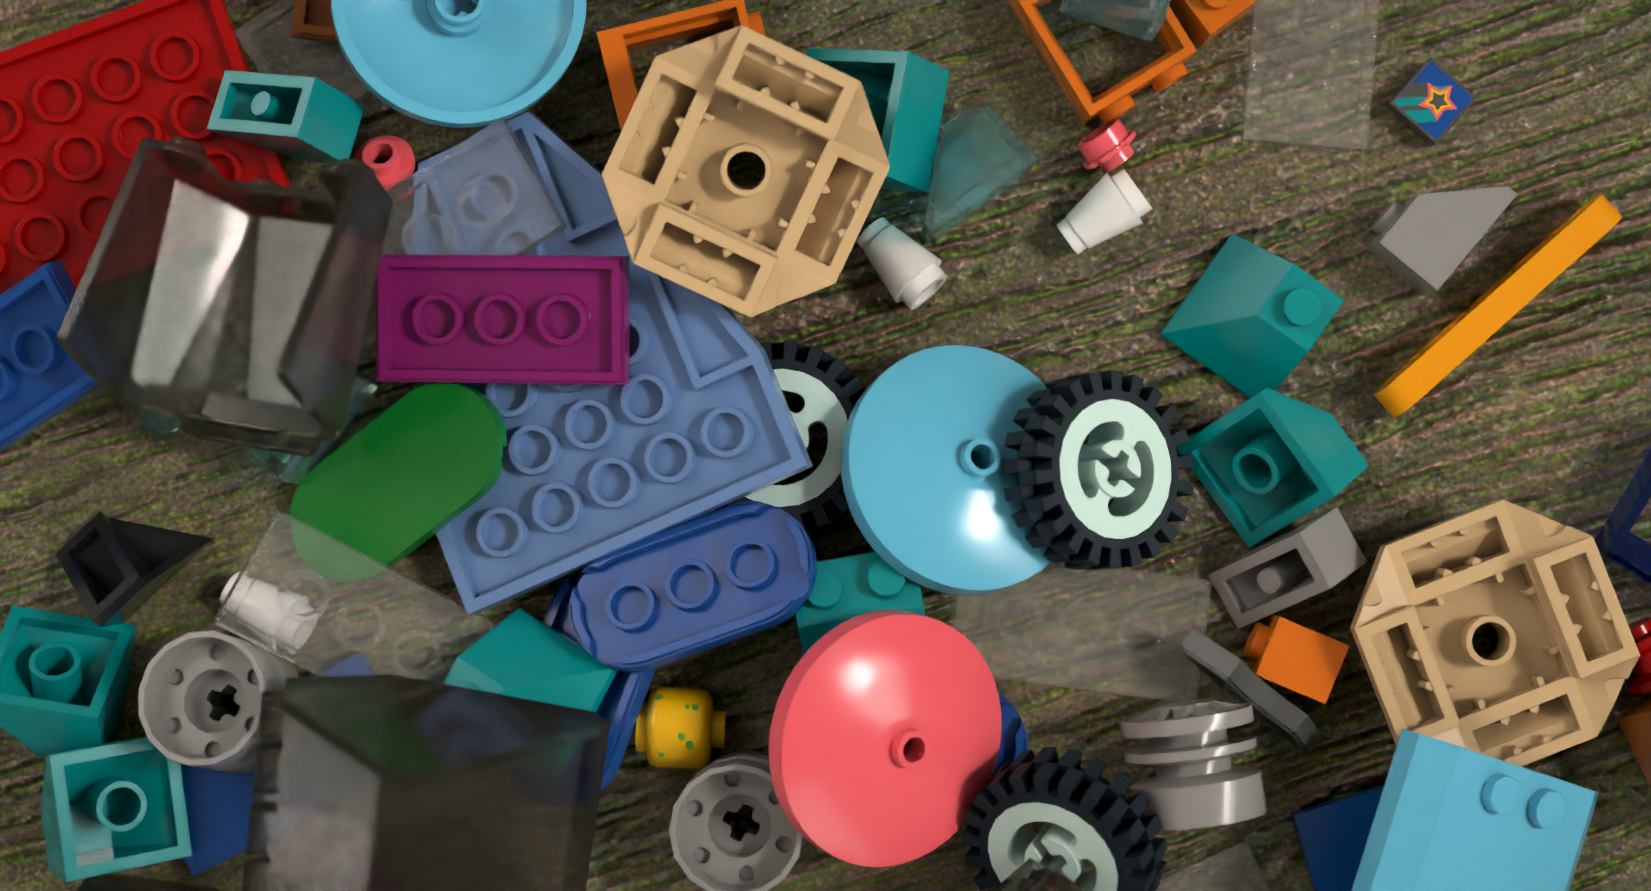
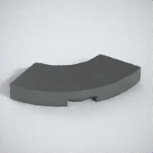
(1247, 687)

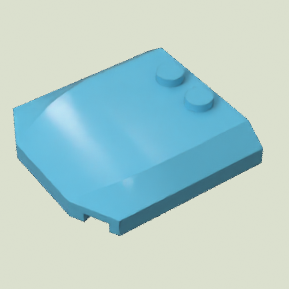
(1472, 824)

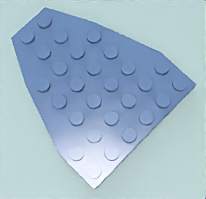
(627, 460)

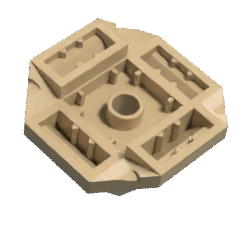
(729, 239)
(1555, 621)

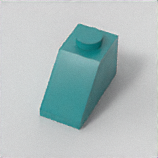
(286, 115)

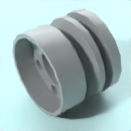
(190, 696)
(1193, 764)
(706, 833)

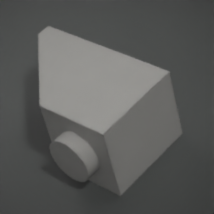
(1435, 232)
(1288, 568)

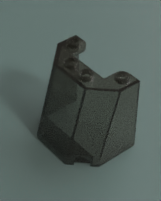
(231, 297)

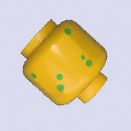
(679, 728)

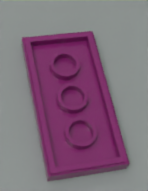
(503, 319)

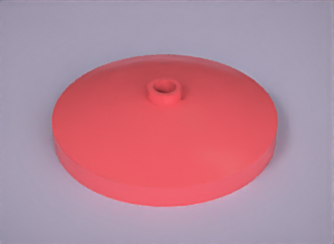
(884, 737)

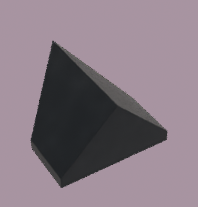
(123, 564)

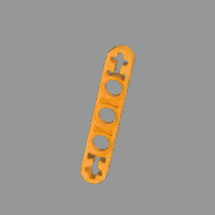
(1497, 305)

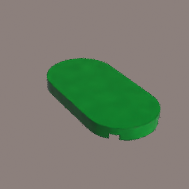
(406, 472)

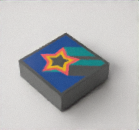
(1431, 102)

